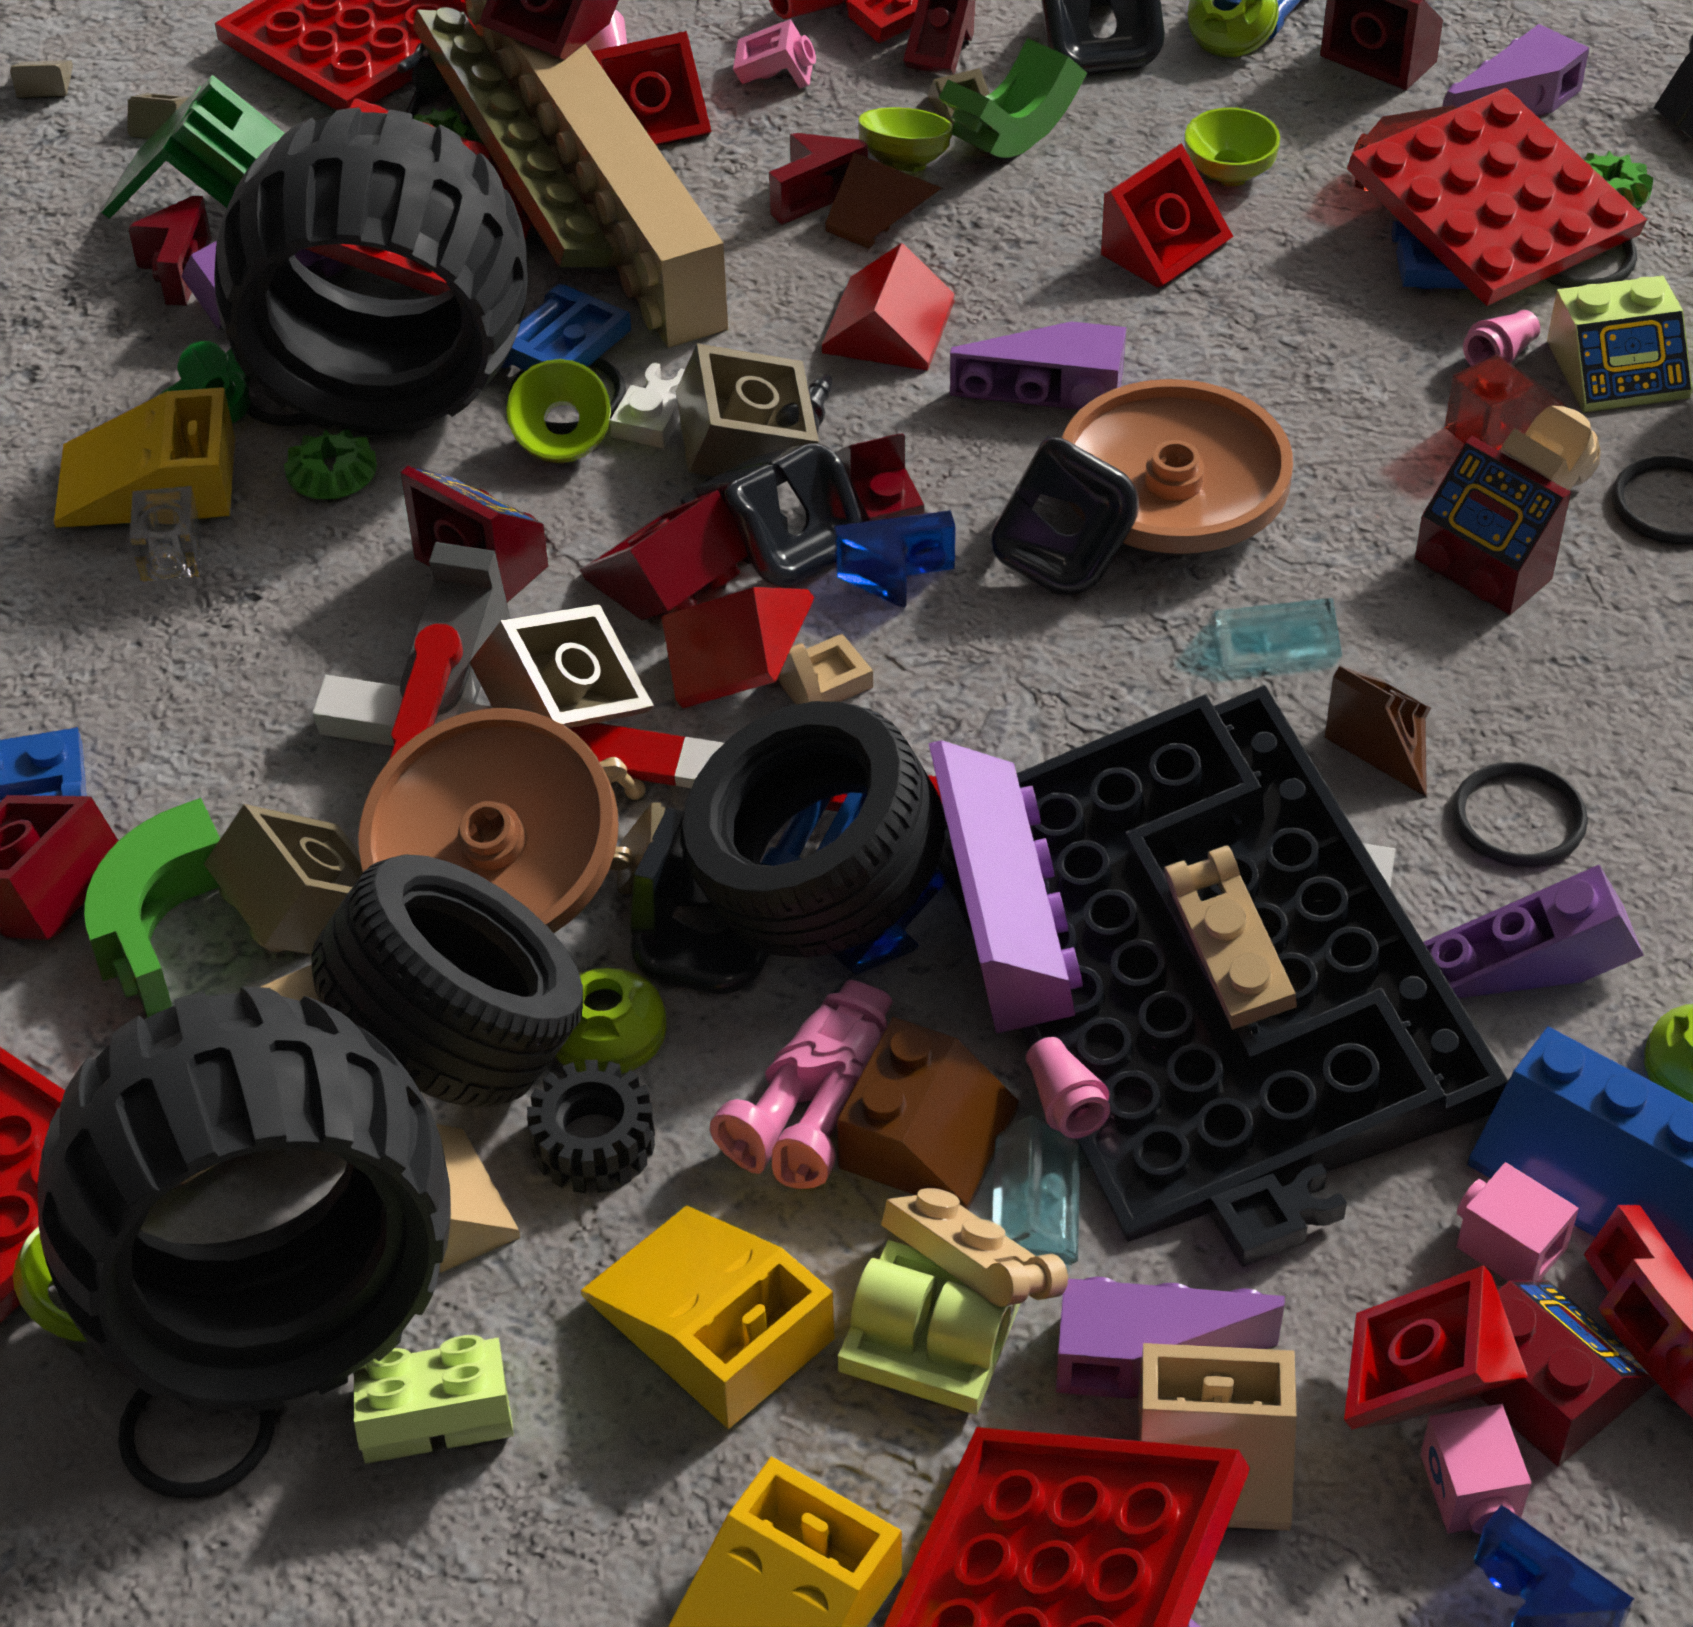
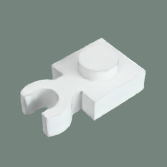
(650, 412)

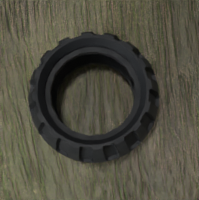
(352, 354)
(266, 1310)

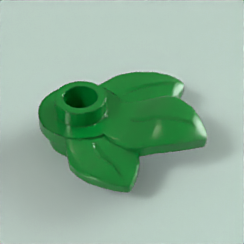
(208, 366)

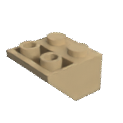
(1228, 1402)

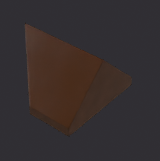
(873, 199)
(1379, 726)

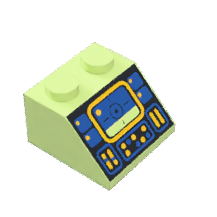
(1621, 343)

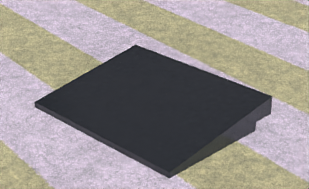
(1199, 1107)

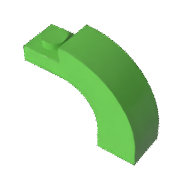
(1021, 107)
(137, 886)

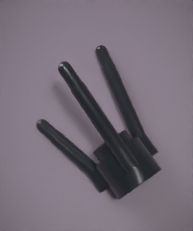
(426, 80)

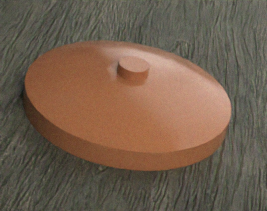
(1199, 457)
(504, 801)

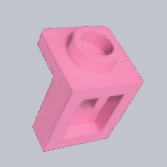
(772, 50)

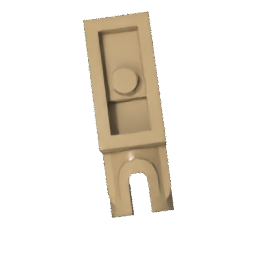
(1557, 446)

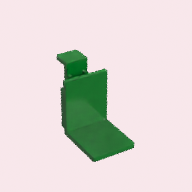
(207, 140)

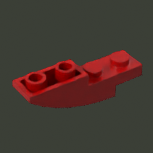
(1647, 1299)

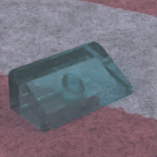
(1275, 634)
(1038, 1189)

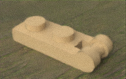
(1231, 939)
(973, 1249)

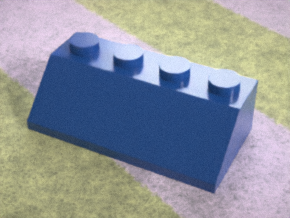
(1595, 1138)

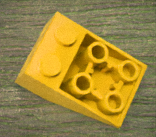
(158, 445)
(716, 1310)
(793, 1559)

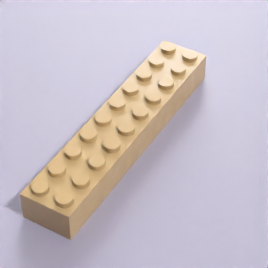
(656, 229)

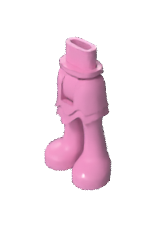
(817, 1066)

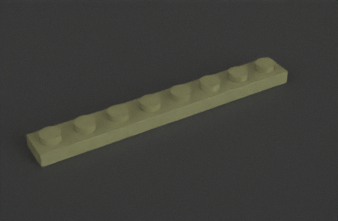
(512, 139)

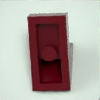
(939, 34)
(812, 175)
(167, 241)
(880, 478)

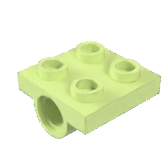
(923, 1331)
(431, 1394)

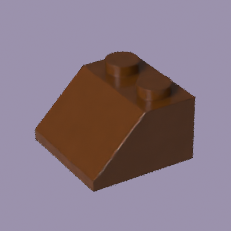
(924, 1114)

